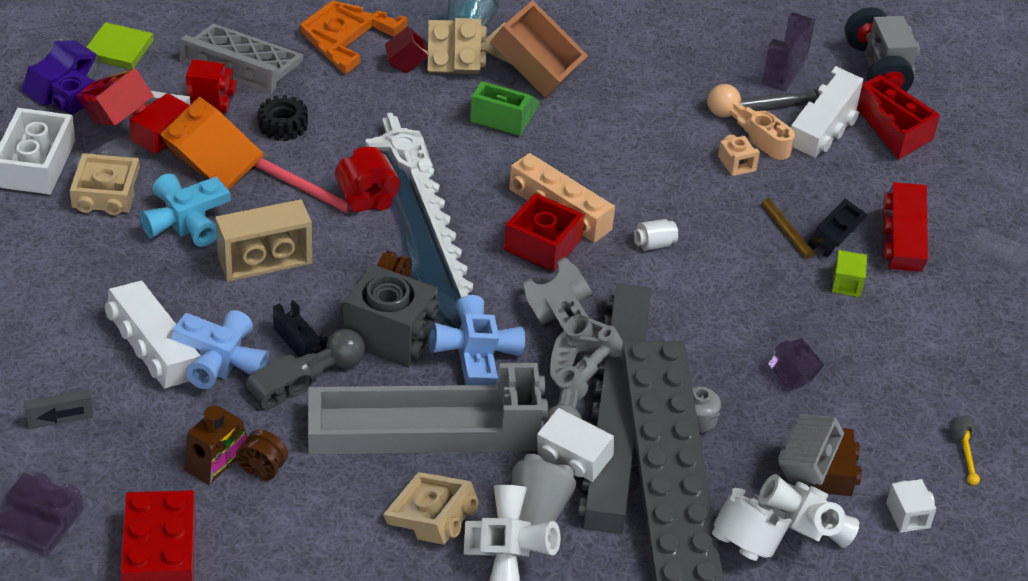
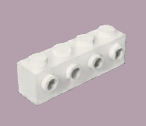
(149, 332)

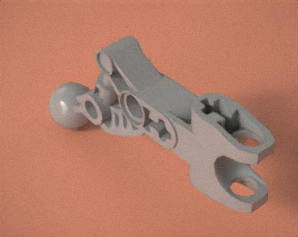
(581, 334)

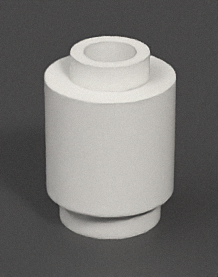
(656, 234)

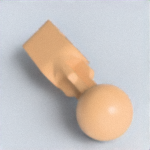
(762, 127)

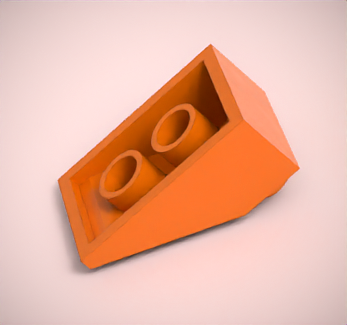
(211, 144)

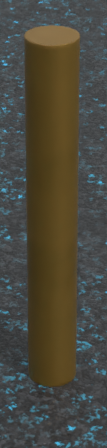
(787, 228)

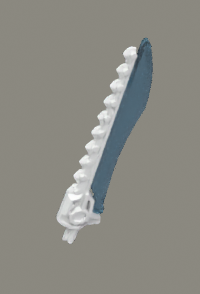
(412, 162)

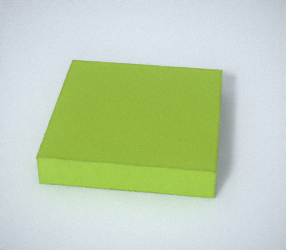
(120, 45)

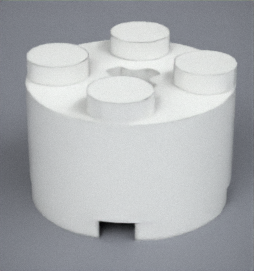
(750, 525)

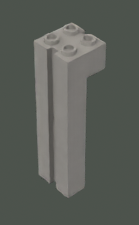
(430, 416)

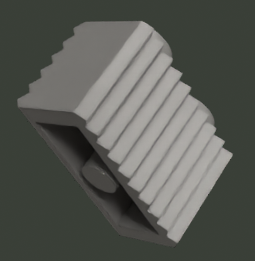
(811, 448)

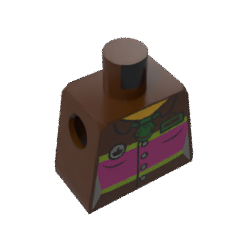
(213, 444)

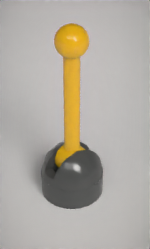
(963, 429)

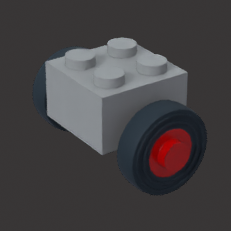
(887, 45)

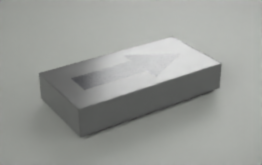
(58, 409)

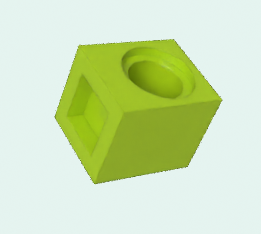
(849, 273)

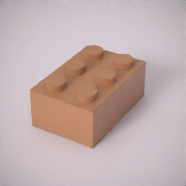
(538, 48)

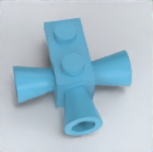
(185, 208)

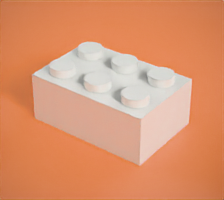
(35, 150)

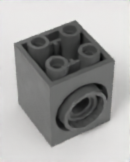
(391, 314)

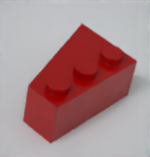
(115, 97)
(896, 116)
(905, 226)

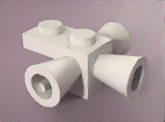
(809, 511)
(508, 536)

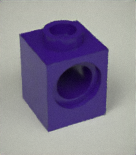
(65, 90)

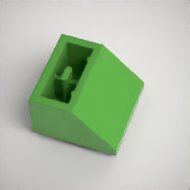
(502, 108)

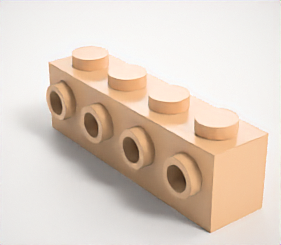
(535, 176)

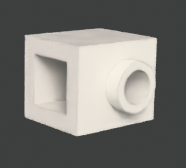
(911, 505)

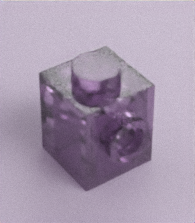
(795, 363)

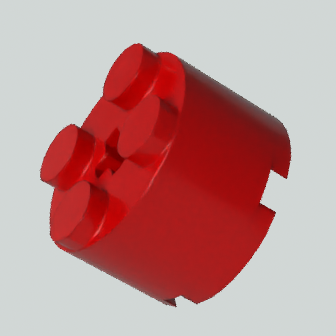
(367, 180)

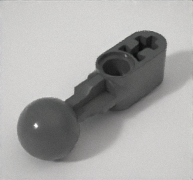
(294, 375)

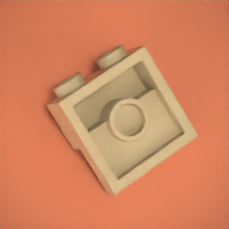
(456, 46)
(104, 183)
(433, 507)

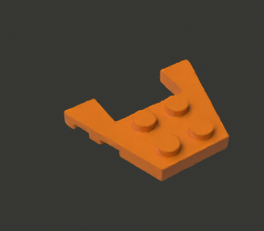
(339, 25)

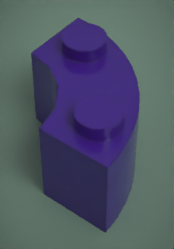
(60, 61)

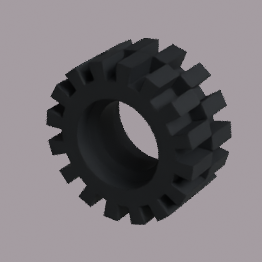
(283, 128)

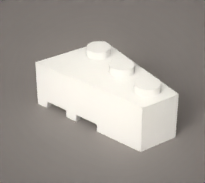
(829, 115)

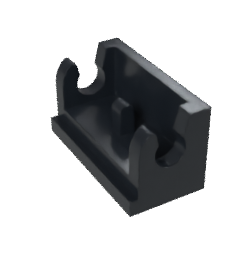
(837, 226)
(296, 331)

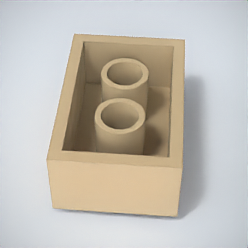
(264, 240)

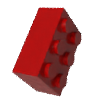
(159, 536)

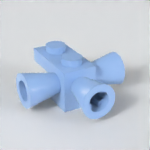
(476, 341)
(218, 347)

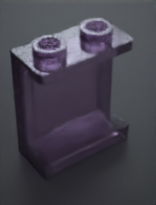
(788, 57)

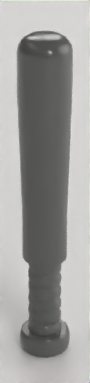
(769, 102)

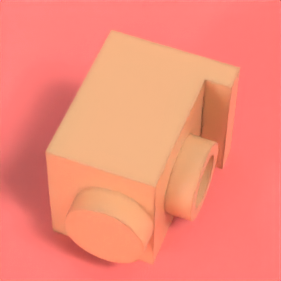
(735, 149)

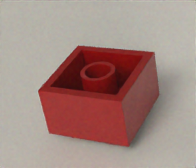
(543, 231)

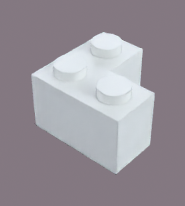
(576, 444)

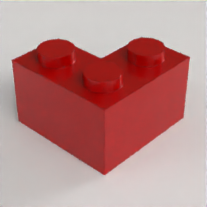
(211, 83)

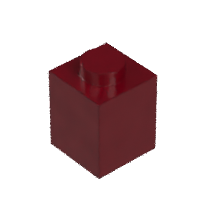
(406, 50)

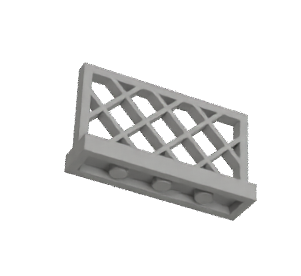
(246, 67)

